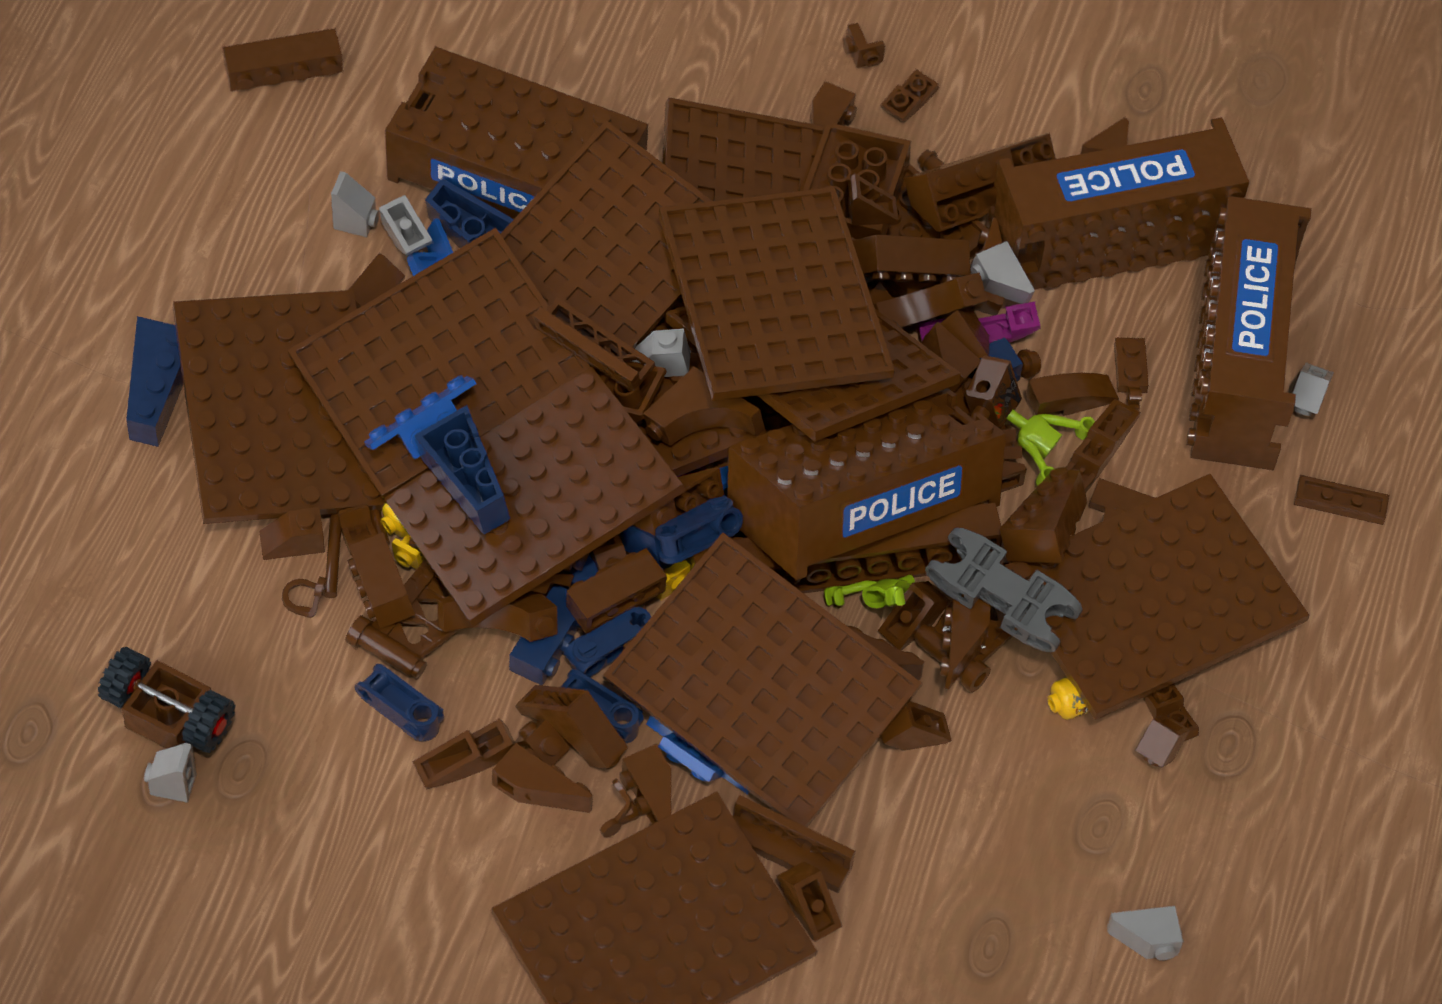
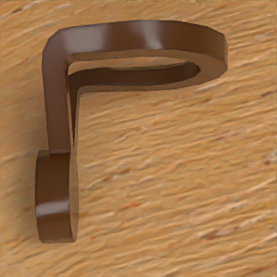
(302, 610)
(613, 825)

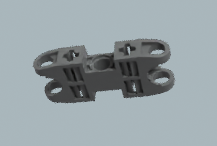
(985, 577)

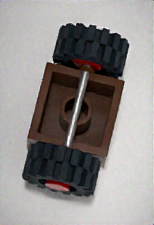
(165, 702)

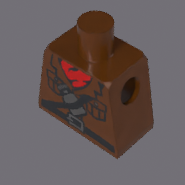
(993, 390)

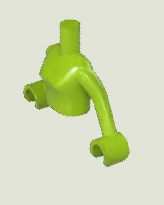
(1040, 438)
(875, 594)

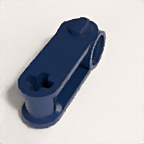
(697, 529)
(603, 645)
(401, 703)
(611, 704)

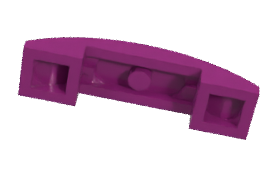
(1015, 324)

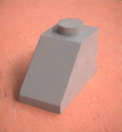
(353, 207)
(404, 226)
(1003, 273)
(667, 350)
(1311, 389)
(172, 773)
(1148, 931)

